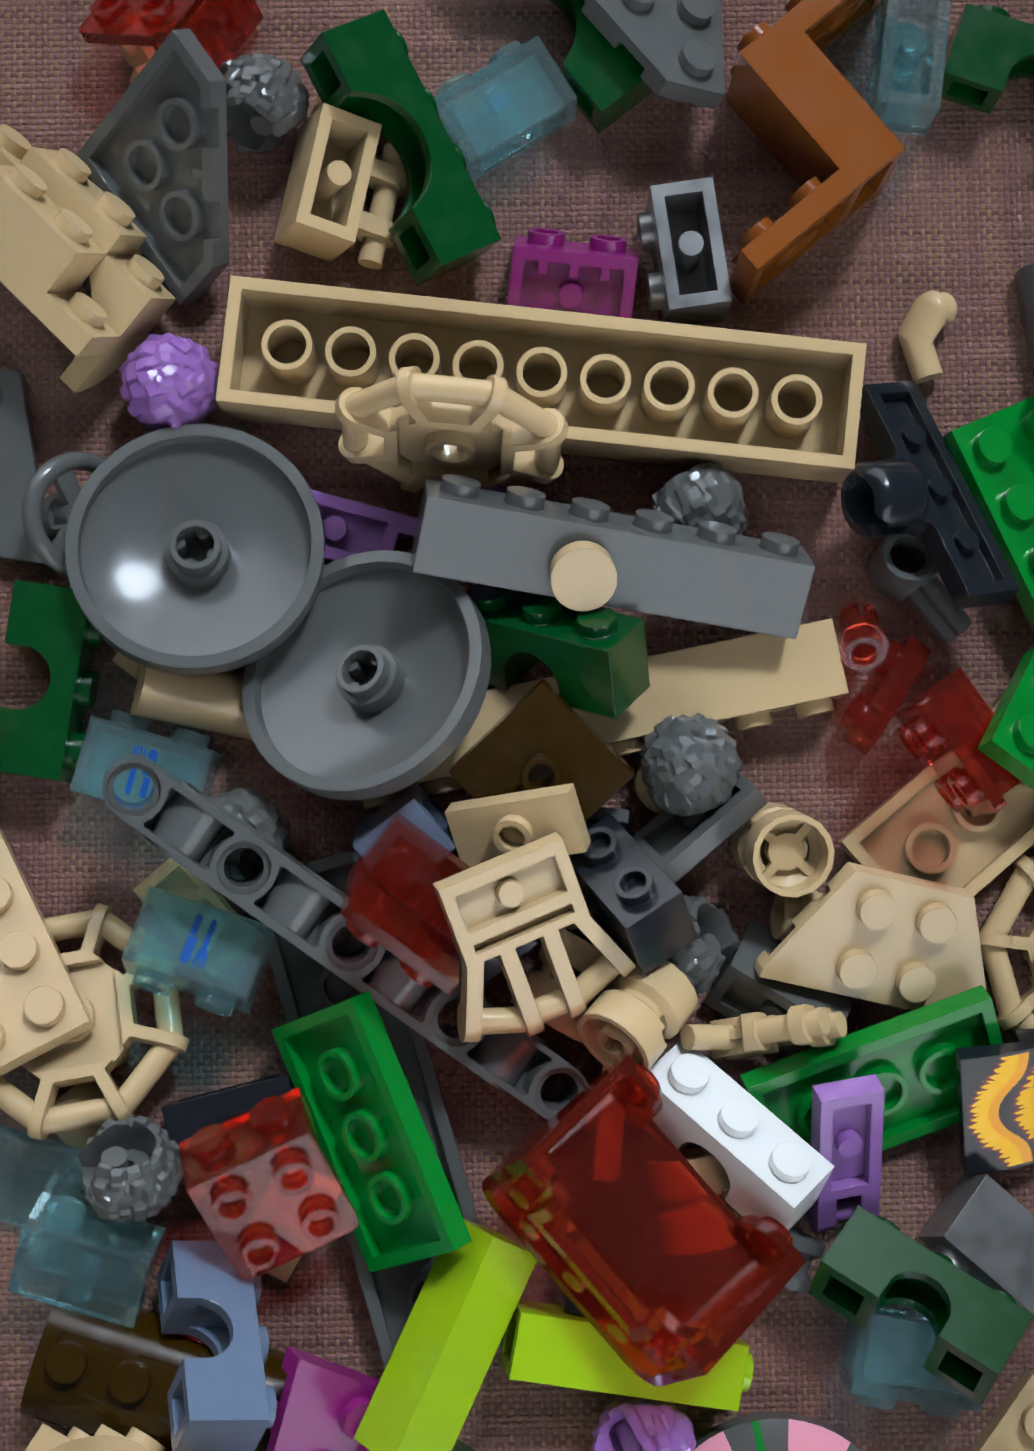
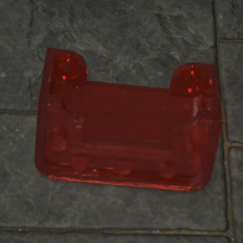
(639, 1231)

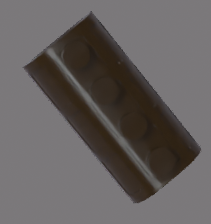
(115, 1374)

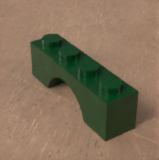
(369, 74)
(599, 74)

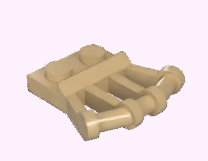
(508, 905)

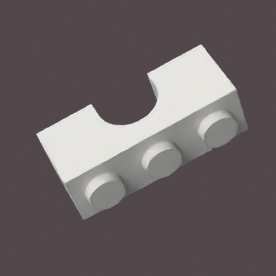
(765, 1160)

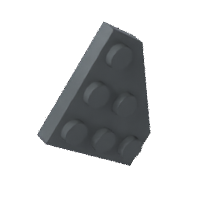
(673, 42)
(169, 163)

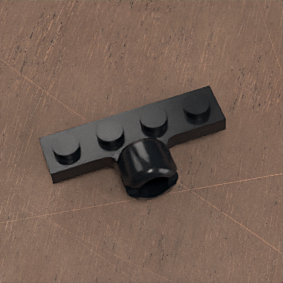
(923, 495)

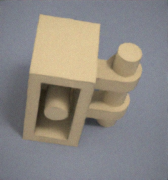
(330, 184)

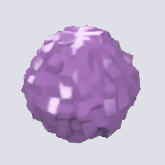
(169, 382)
(642, 1426)

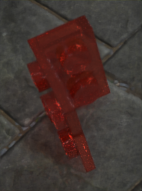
(947, 729)
(396, 906)

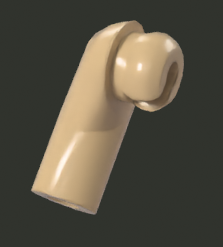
(919, 330)

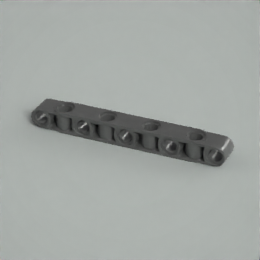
(308, 914)

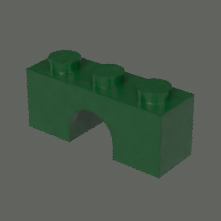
(985, 55)
(592, 653)
(48, 736)
(881, 1266)

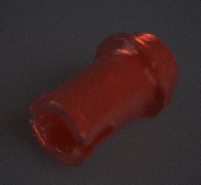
(862, 641)

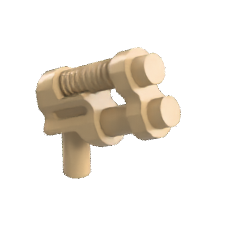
(761, 1034)

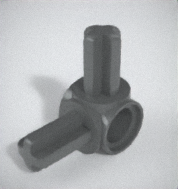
(919, 588)

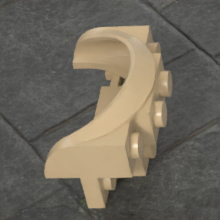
(58, 234)

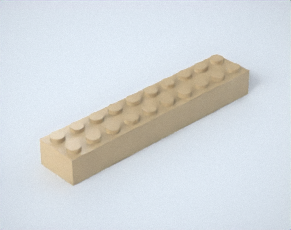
(618, 381)

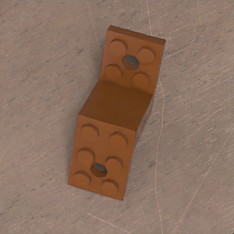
(814, 130)

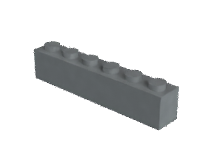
(660, 565)

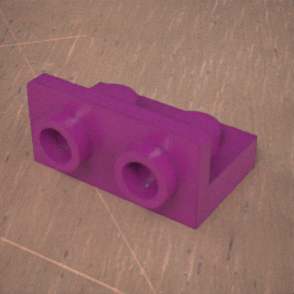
(573, 275)

